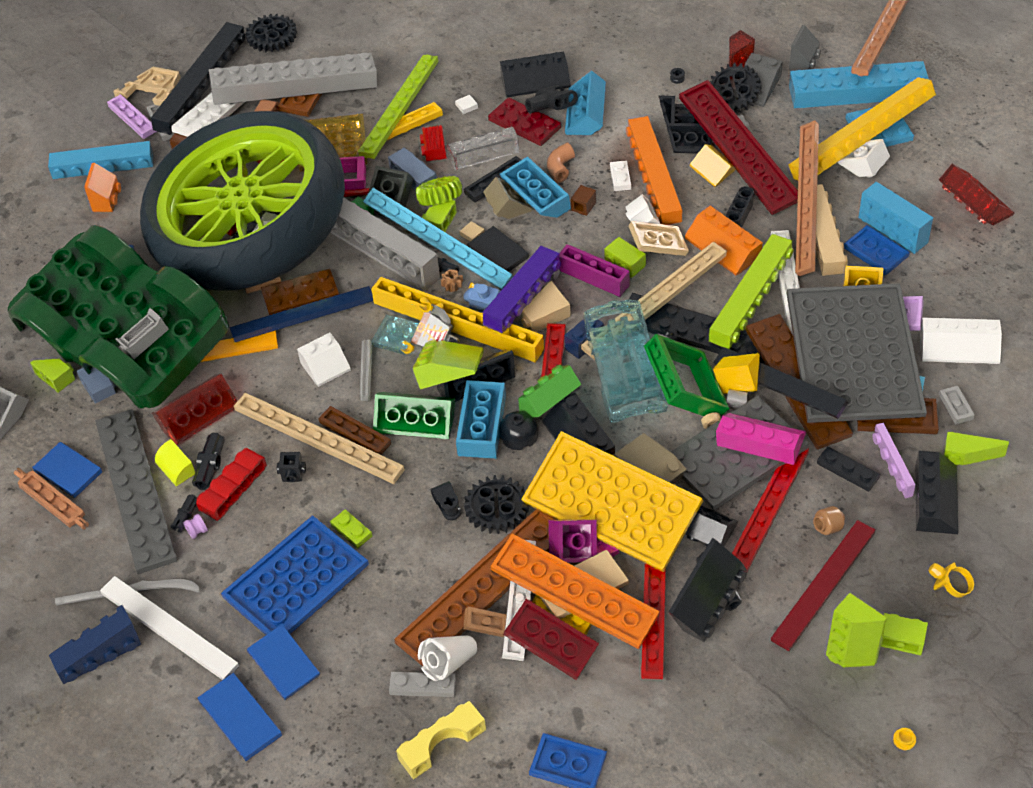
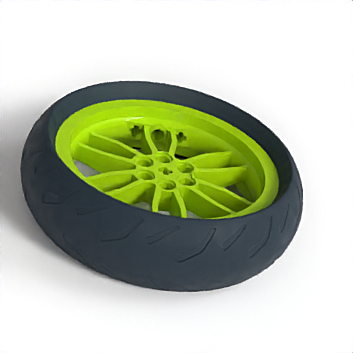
(272, 247)

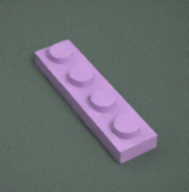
(131, 116)
(895, 463)

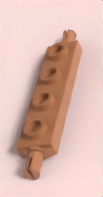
(51, 498)

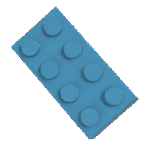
(895, 217)
(481, 419)

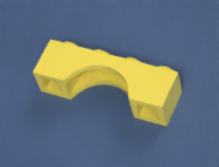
(462, 723)

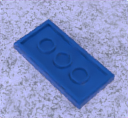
(239, 717)

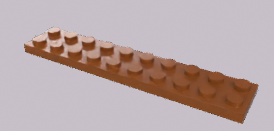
(476, 589)

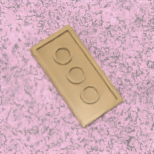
(603, 568)

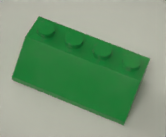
(413, 415)

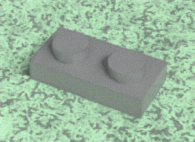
(956, 405)

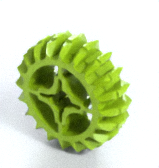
(439, 190)

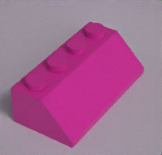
(759, 438)

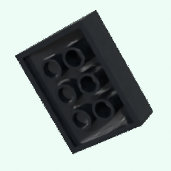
(708, 591)

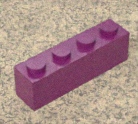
(594, 270)

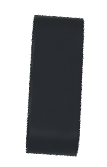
(741, 206)

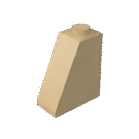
(545, 308)

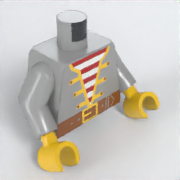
(433, 326)

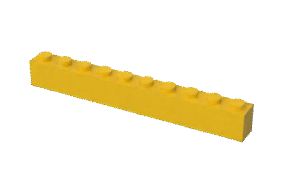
(870, 124)
(464, 320)

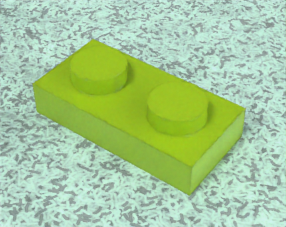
(351, 528)

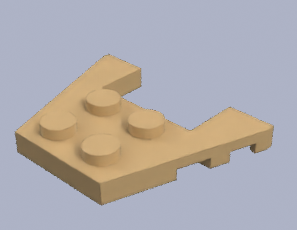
(153, 80)

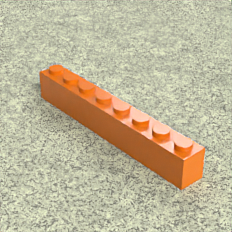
(654, 171)

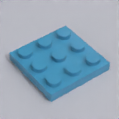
(893, 135)

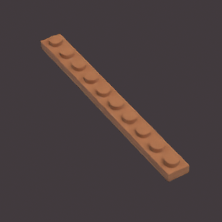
(878, 37)
(807, 199)

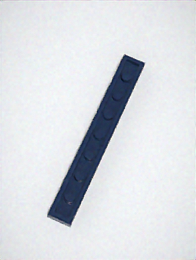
(301, 314)

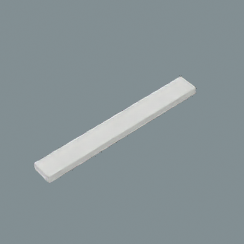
(787, 278)
(169, 628)

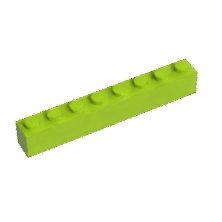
(750, 291)

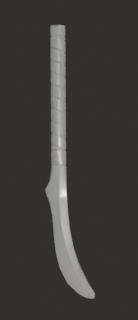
(140, 586)

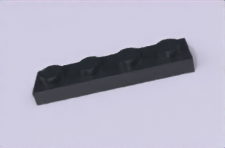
(476, 189)

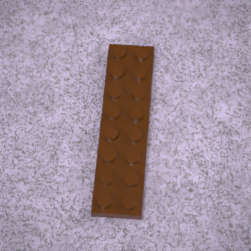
(778, 351)

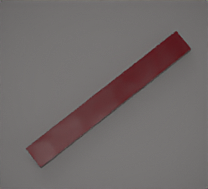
(822, 586)

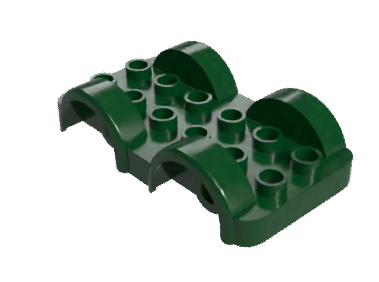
(98, 293)

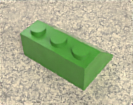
(548, 391)

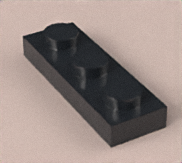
(848, 469)

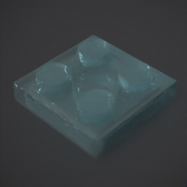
(393, 333)

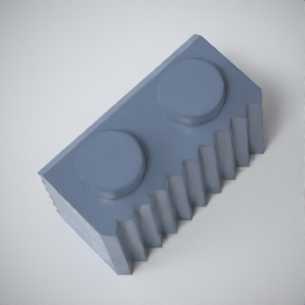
(96, 384)

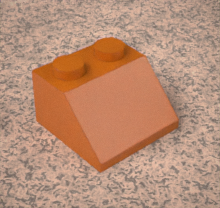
(102, 189)

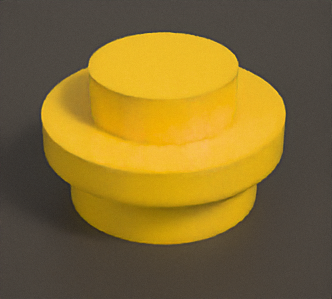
(904, 739)

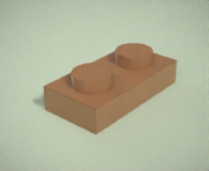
(484, 621)

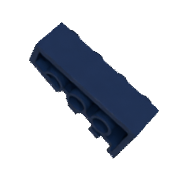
(96, 646)

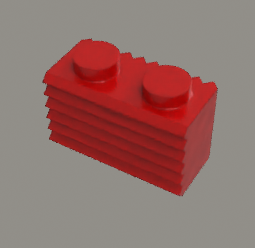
(433, 143)

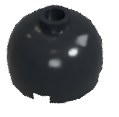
(518, 430)

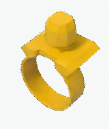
(942, 573)

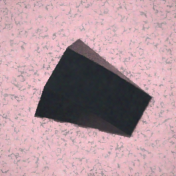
(683, 129)

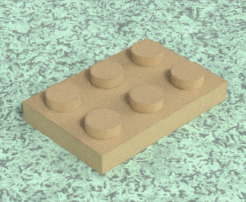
(658, 238)

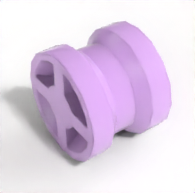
(195, 526)

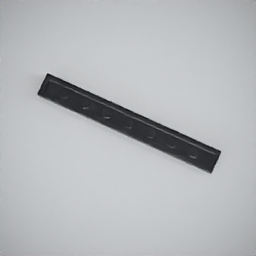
(795, 388)

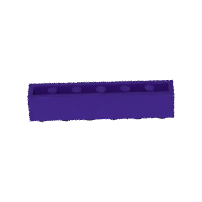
(521, 289)

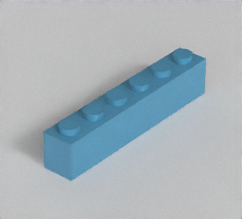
(111, 158)

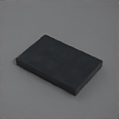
(499, 249)

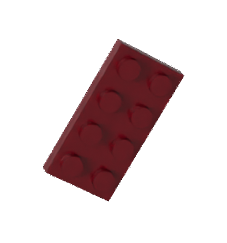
(531, 126)
(551, 639)

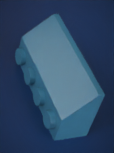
(588, 112)
(537, 188)

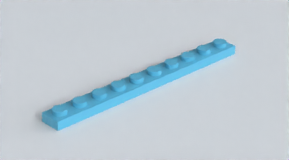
(438, 239)

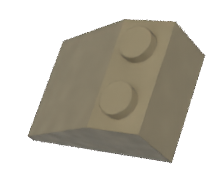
(652, 458)

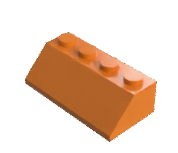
(715, 227)

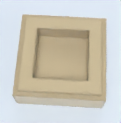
(471, 231)

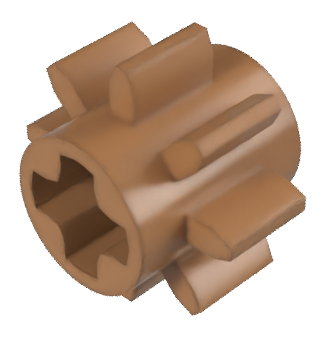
(452, 280)

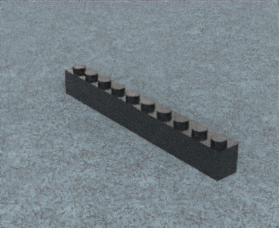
(197, 78)

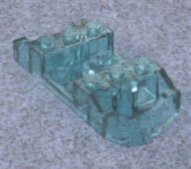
(624, 381)

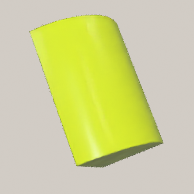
(174, 463)

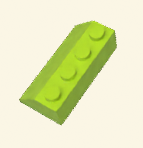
(855, 633)

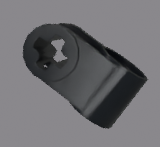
(446, 500)

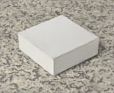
(466, 104)

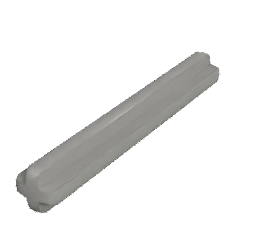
(366, 367)

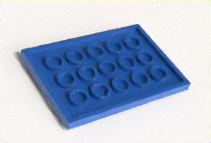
(295, 578)

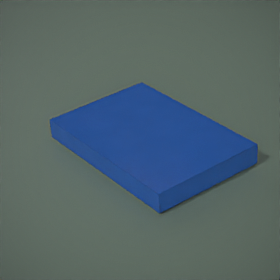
(876, 249)
(67, 469)
(283, 662)
(567, 762)

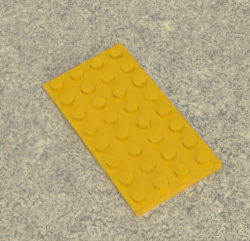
(630, 505)

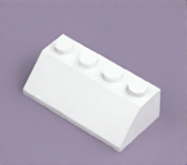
(960, 340)

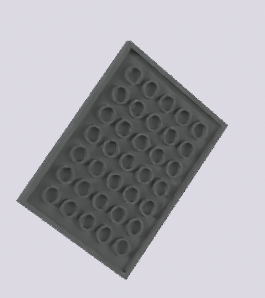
(857, 348)

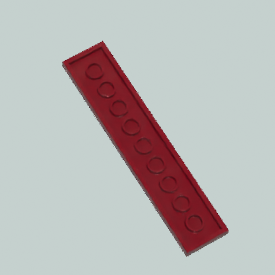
(740, 147)

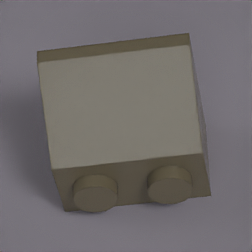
(505, 200)

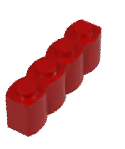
(230, 485)

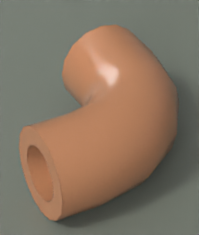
(556, 162)

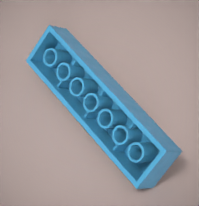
(842, 87)

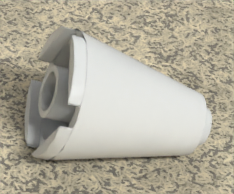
(445, 655)

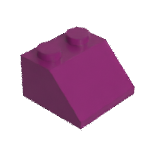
(573, 539)

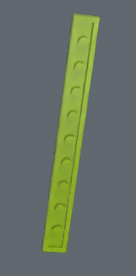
(398, 107)

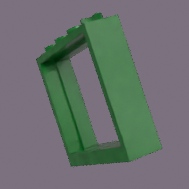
(661, 353)

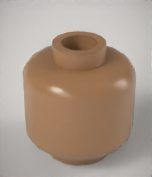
(829, 520)

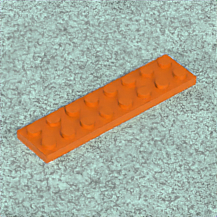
(575, 591)

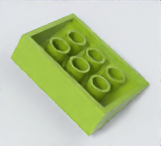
(445, 362)

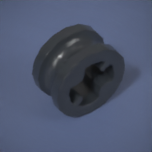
(677, 75)

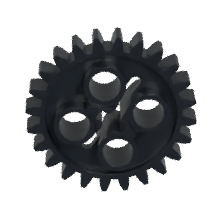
(271, 33)
(749, 84)
(478, 504)

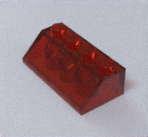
(974, 195)
(196, 409)

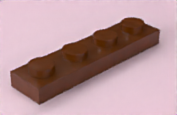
(354, 430)

